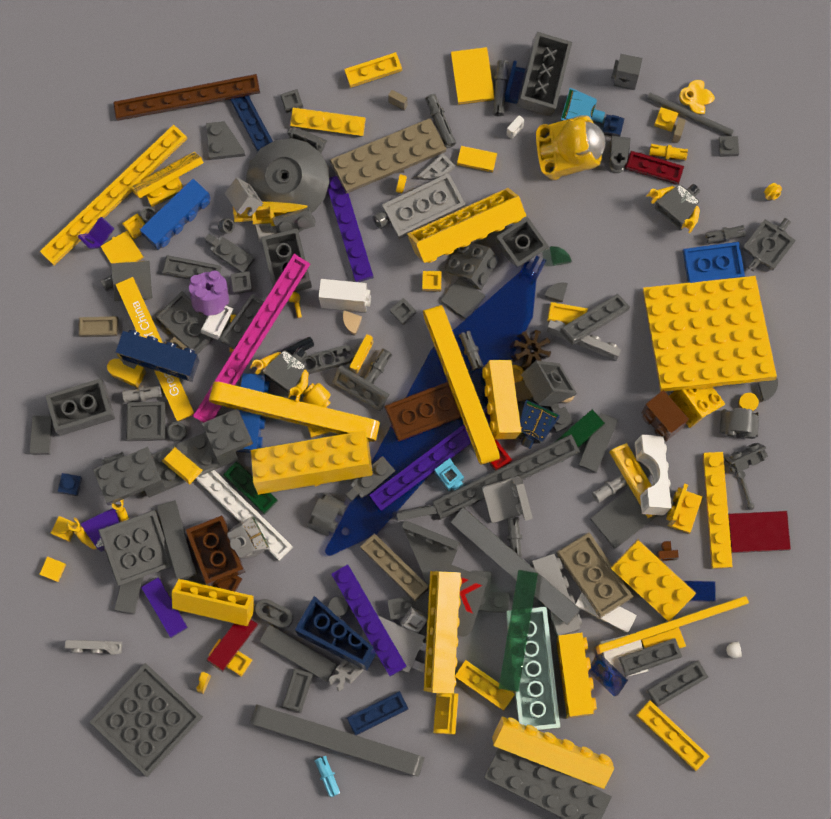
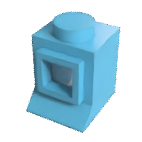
(449, 475)

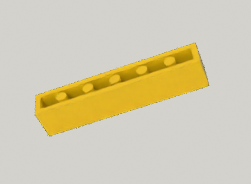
(442, 632)
(553, 752)

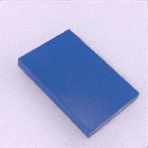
(713, 262)

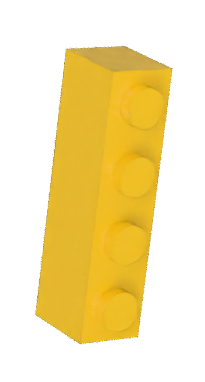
(501, 399)
(212, 602)

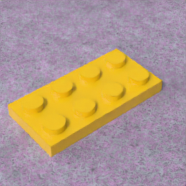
(653, 580)

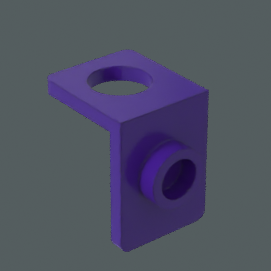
(98, 234)

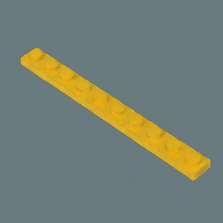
(113, 194)

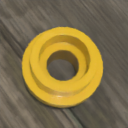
(773, 191)

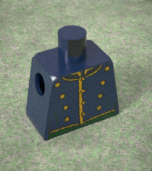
(536, 423)

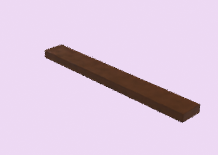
(186, 97)

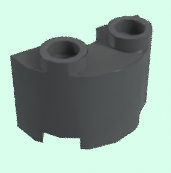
(739, 422)
(325, 514)

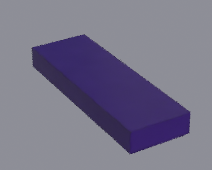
(162, 605)

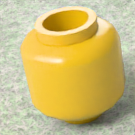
(316, 395)

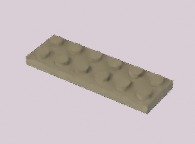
(388, 155)

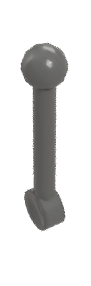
(741, 475)

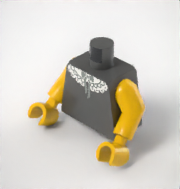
(678, 205)
(285, 371)

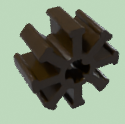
(535, 346)

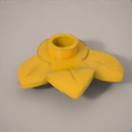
(698, 95)

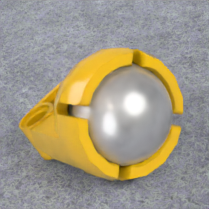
(569, 147)

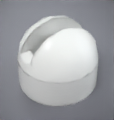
(734, 650)

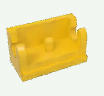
(445, 713)

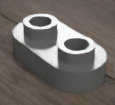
(274, 613)

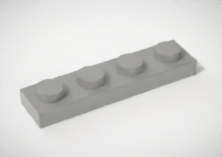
(589, 342)

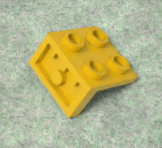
(697, 403)
(684, 511)

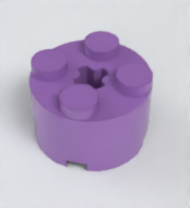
(208, 293)

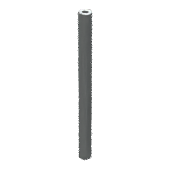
(690, 114)

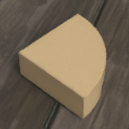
(351, 321)

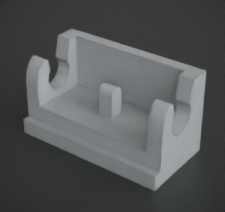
(243, 196)

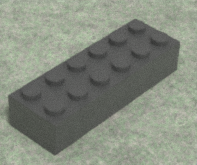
(547, 787)

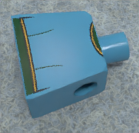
(581, 104)

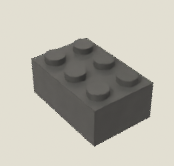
(279, 251)
(80, 407)

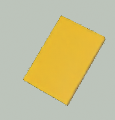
(472, 75)

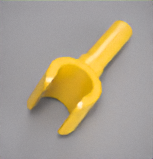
(295, 298)

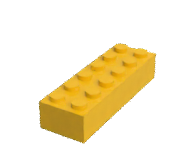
(467, 225)
(311, 462)

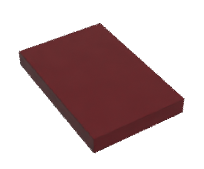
(759, 532)

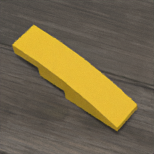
(266, 212)

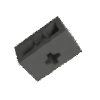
(626, 71)

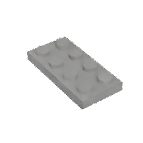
(423, 205)

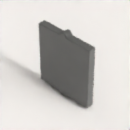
(463, 298)

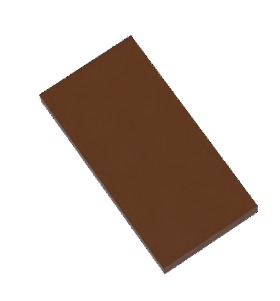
(422, 411)

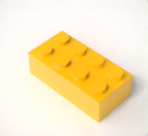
(574, 675)

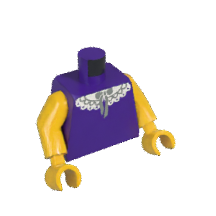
(89, 534)

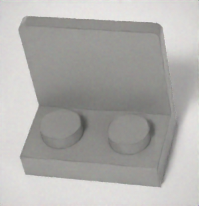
(507, 500)

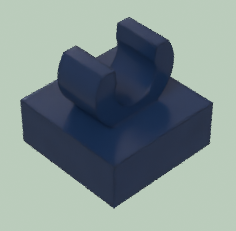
(613, 125)

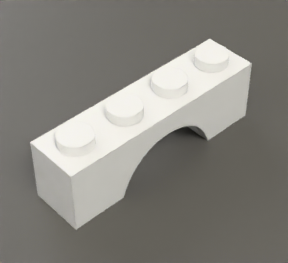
(652, 453)

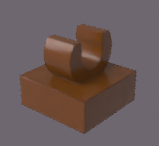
(667, 553)

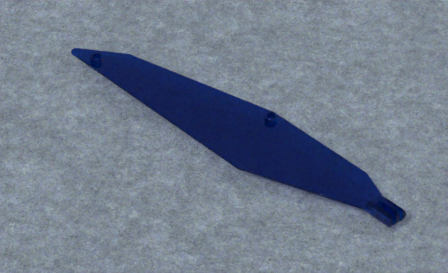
(493, 331)

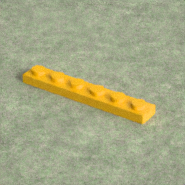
(717, 510)

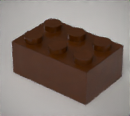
(214, 552)

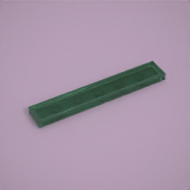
(518, 631)

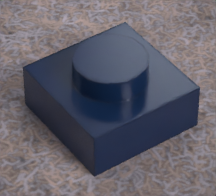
(69, 484)

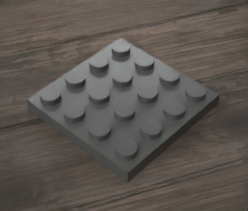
(146, 719)

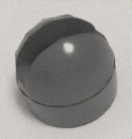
(144, 213)
(380, 220)
(227, 223)

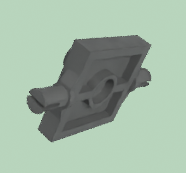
(768, 244)

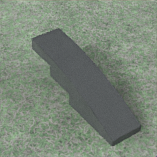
(176, 540)

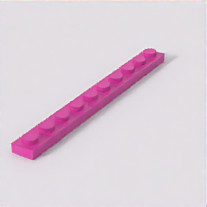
(256, 332)

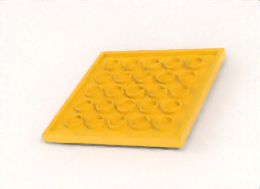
(708, 334)

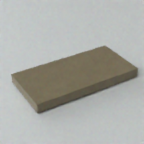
(594, 575)

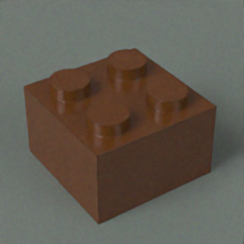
(664, 415)

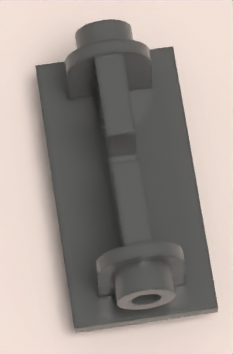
(315, 141)
(753, 453)

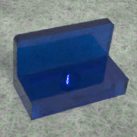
(514, 83)

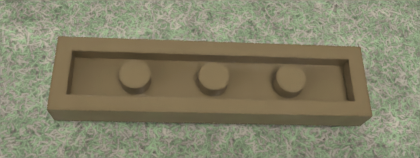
(394, 567)

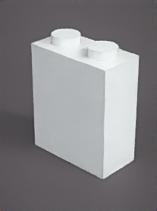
(344, 295)

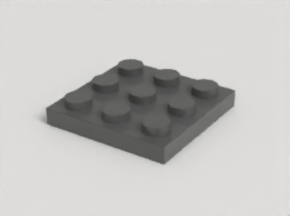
(135, 547)

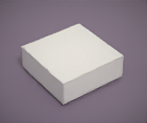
(515, 127)

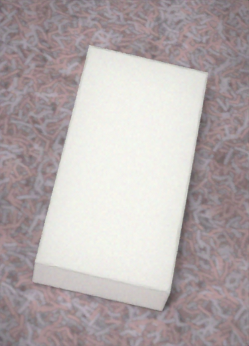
(216, 323)

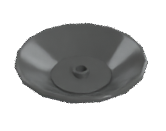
(305, 169)

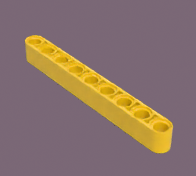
(461, 385)
(292, 411)

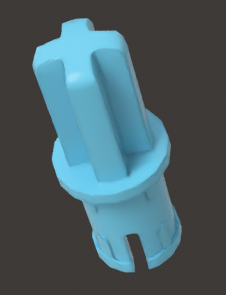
(327, 776)

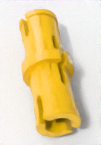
(668, 152)

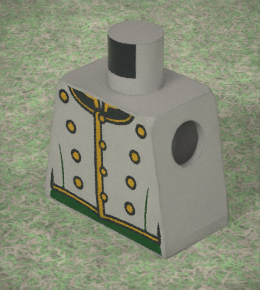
(247, 539)

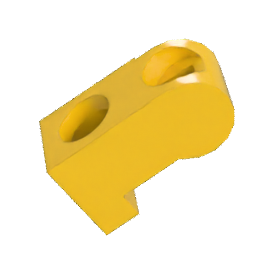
(125, 373)

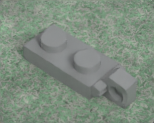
(112, 647)

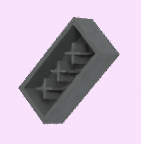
(544, 74)

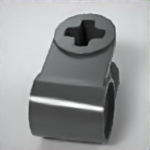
(619, 152)

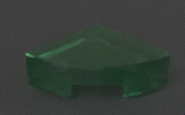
(559, 256)

